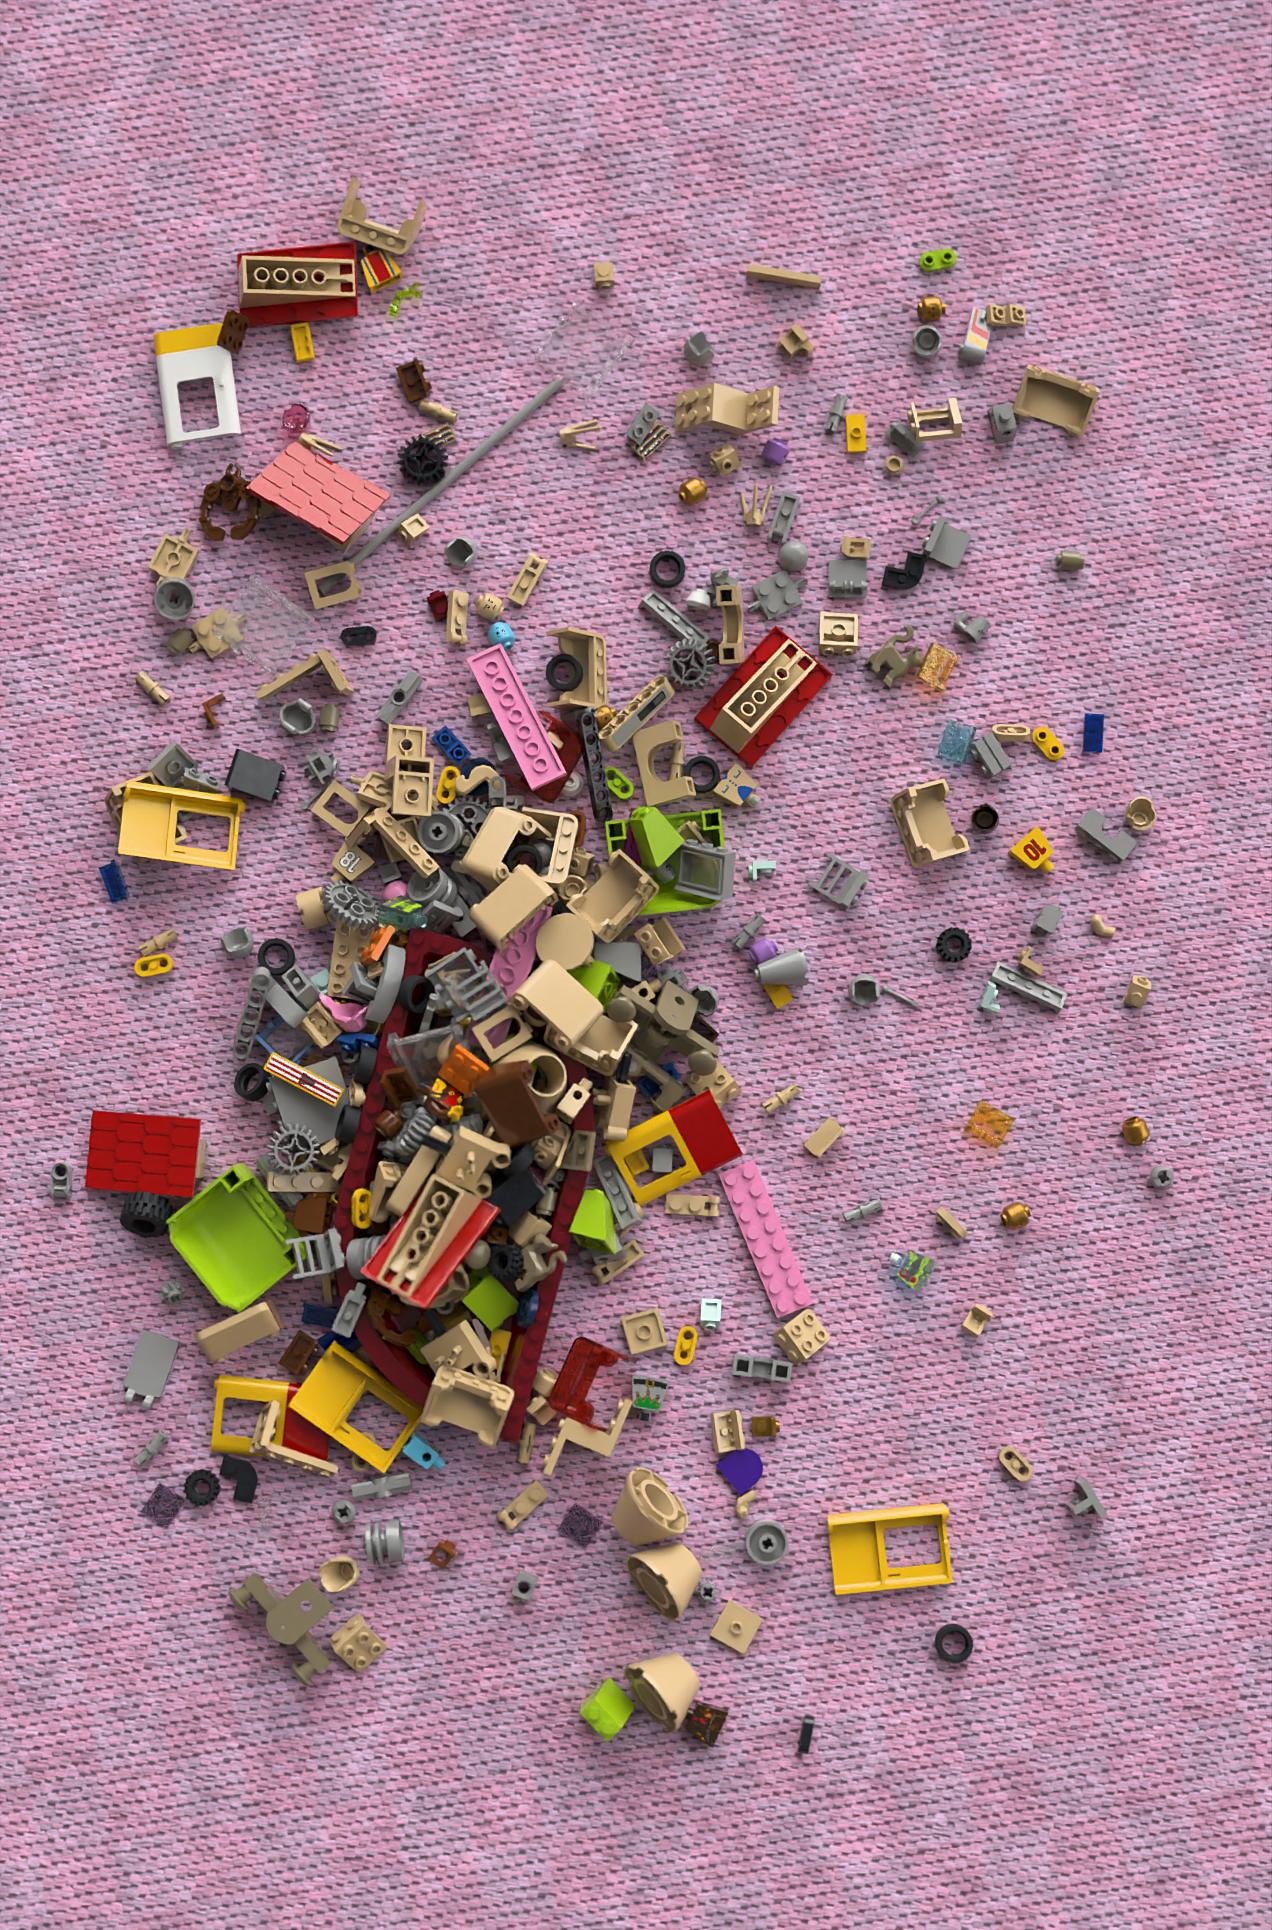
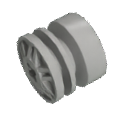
(170, 608)
(359, 1253)
(384, 1542)

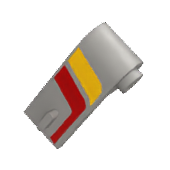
(976, 338)

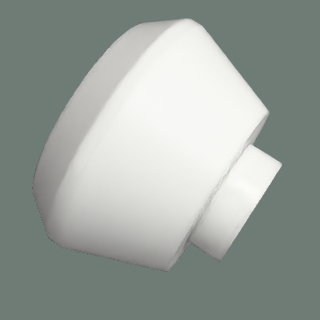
(699, 600)
(575, 788)

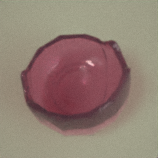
(296, 418)

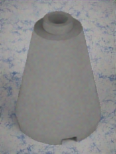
(783, 970)

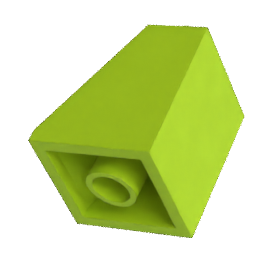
(653, 836)
(598, 980)
(595, 1223)
(489, 1298)
(607, 1709)

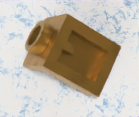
(764, 1426)

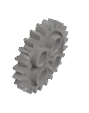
(480, 815)
(343, 896)

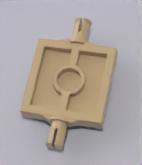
(173, 557)
(205, 636)
(374, 789)

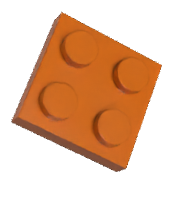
(379, 941)
(462, 1070)

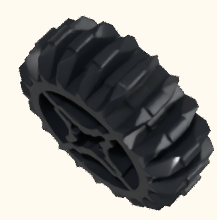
(415, 457)

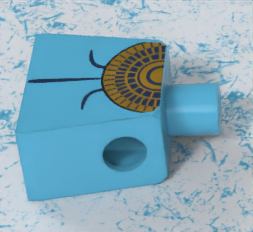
(417, 1446)

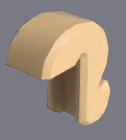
(477, 776)

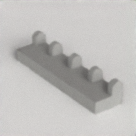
(672, 617)
(1028, 987)
(617, 1192)

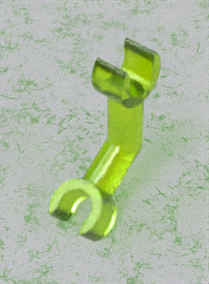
(394, 308)

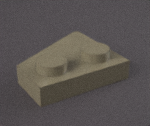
(579, 1151)

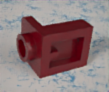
(439, 604)

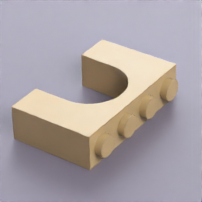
(732, 646)
(647, 744)

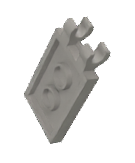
(150, 1367)

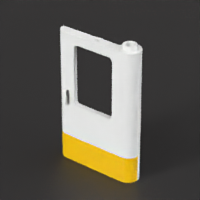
(191, 356)

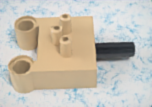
(615, 1102)
(467, 1158)
(456, 1347)

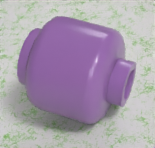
(775, 451)
(762, 951)

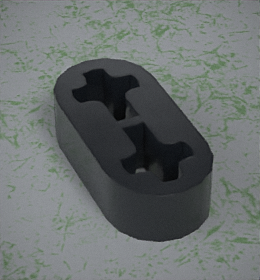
(355, 641)
(805, 1734)

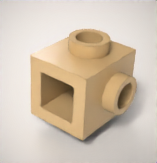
(724, 460)
(581, 862)
(545, 1150)

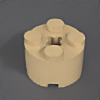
(312, 909)

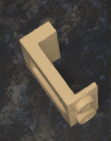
(951, 413)
(342, 567)
(334, 788)
(661, 940)
(523, 1035)

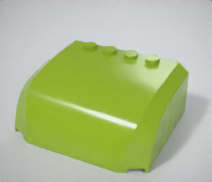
(668, 898)
(236, 1238)

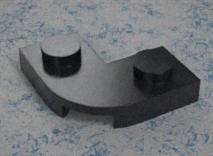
(907, 577)
(244, 1473)

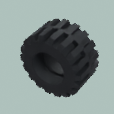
(146, 1214)

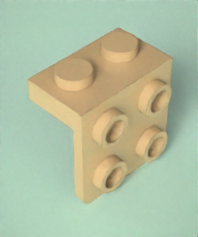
(719, 1082)
(801, 1336)
(357, 1643)

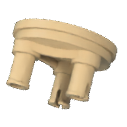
(566, 941)

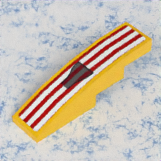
(304, 1079)

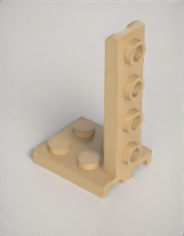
(299, 671)
(397, 836)
(265, 1431)

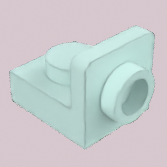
(764, 866)
(321, 981)
(990, 994)
(710, 1314)

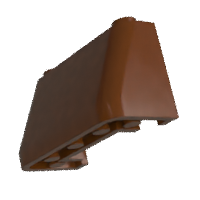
(511, 1104)

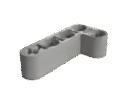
(283, 1003)

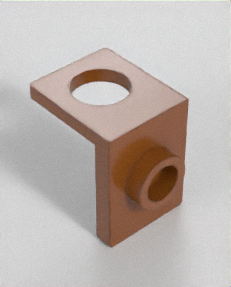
(208, 714)
(449, 1547)

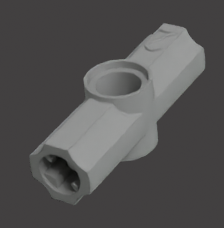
(392, 708)
(467, 887)
(265, 1166)
(381, 1486)

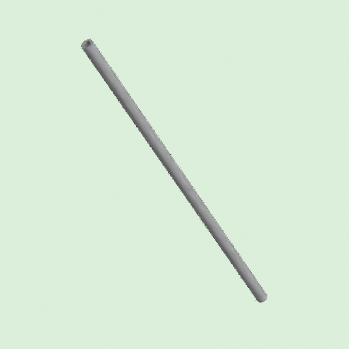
(445, 481)

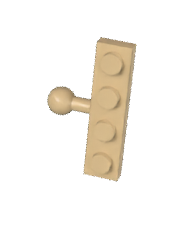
(302, 1183)

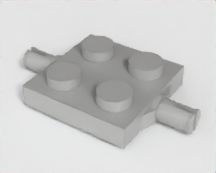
(776, 594)

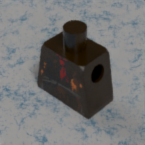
(706, 1721)

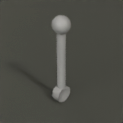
(916, 519)
(305, 805)
(885, 988)

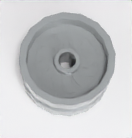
(444, 843)
(434, 887)
(766, 1553)

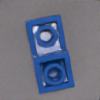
(451, 745)
(354, 1042)
(649, 1087)

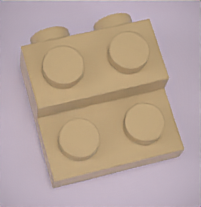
(838, 634)

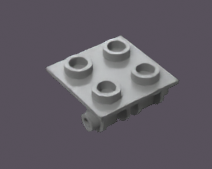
(847, 579)

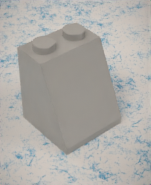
(622, 956)

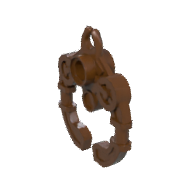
(231, 497)
(383, 1299)

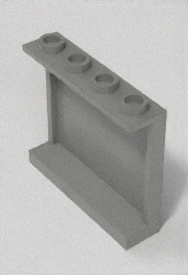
(306, 1109)

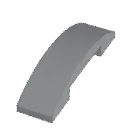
(389, 984)

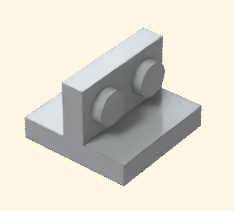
(170, 764)
(359, 985)
(1085, 1500)

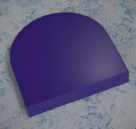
(741, 1469)

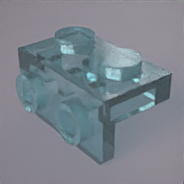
(956, 741)

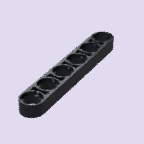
(591, 768)

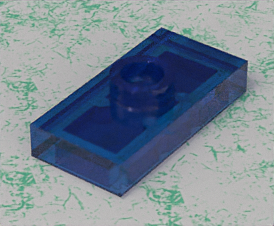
(1093, 733)

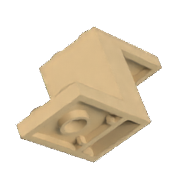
(727, 409)
(409, 770)
(581, 1434)

